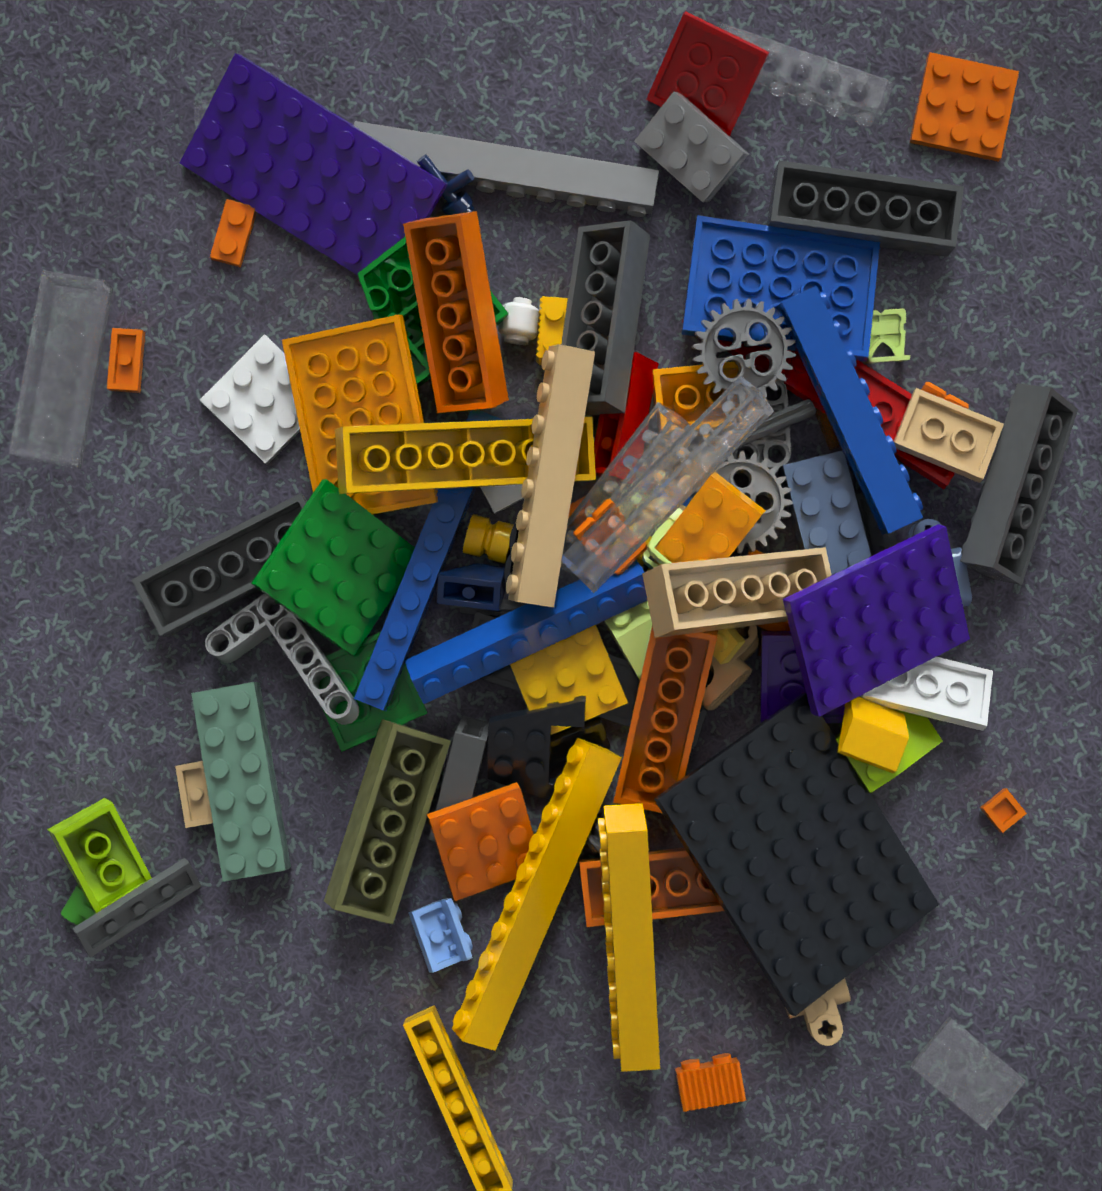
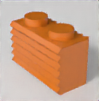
(710, 1082)

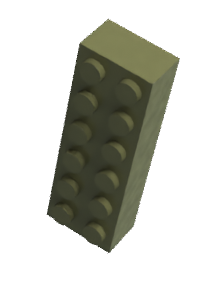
(386, 822)

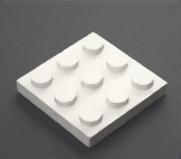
(257, 400)

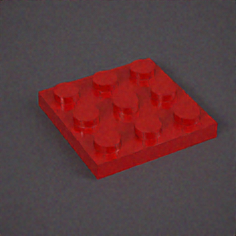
(709, 70)

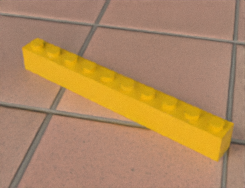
(535, 894)

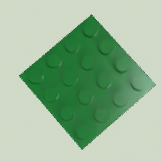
(336, 567)

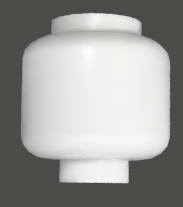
(521, 322)

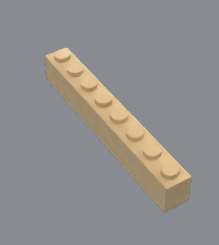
(550, 475)

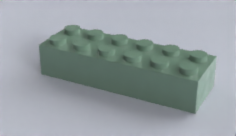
(241, 781)

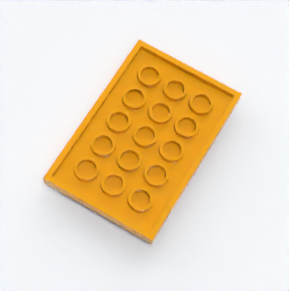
(354, 379)

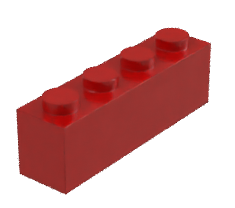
(616, 429)

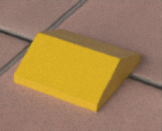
(873, 734)

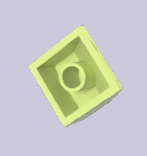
(632, 633)

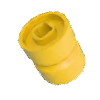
(488, 538)

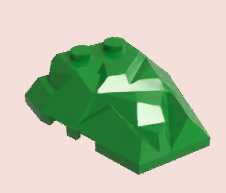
(391, 292)

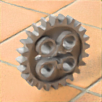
(738, 323)
(761, 482)

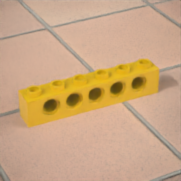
(457, 1101)

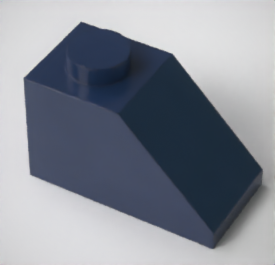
(472, 587)

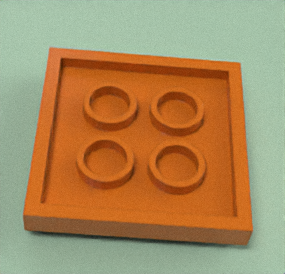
(964, 107)
(482, 840)

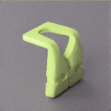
(889, 329)
(656, 538)

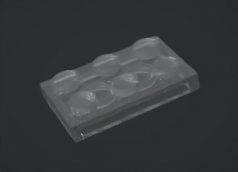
(967, 1073)

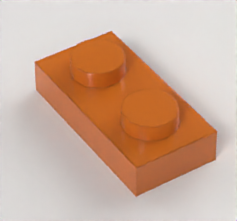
(233, 233)
(126, 360)

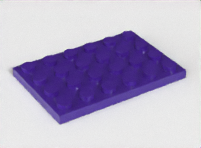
(877, 619)

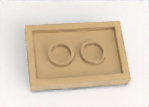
(948, 435)

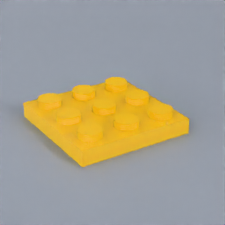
(571, 670)

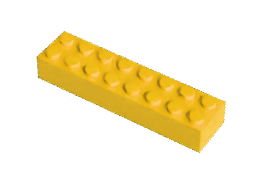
(443, 455)
(629, 936)

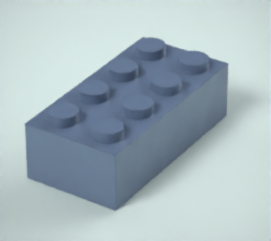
(826, 509)

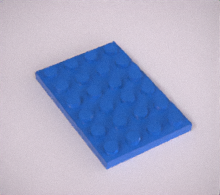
(774, 264)

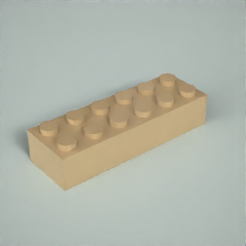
(729, 590)

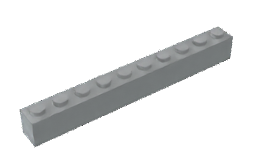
(527, 170)

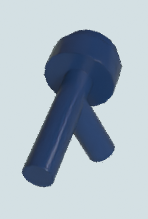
(455, 202)

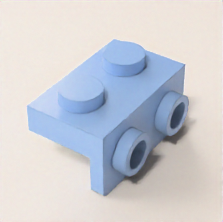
(441, 934)

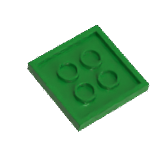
(403, 707)

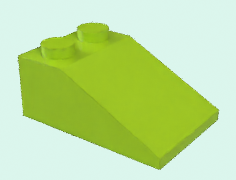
(921, 741)
(100, 854)

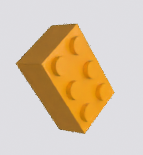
(710, 523)

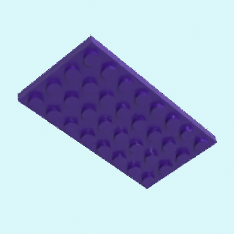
(307, 168)

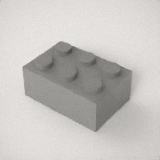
(691, 147)

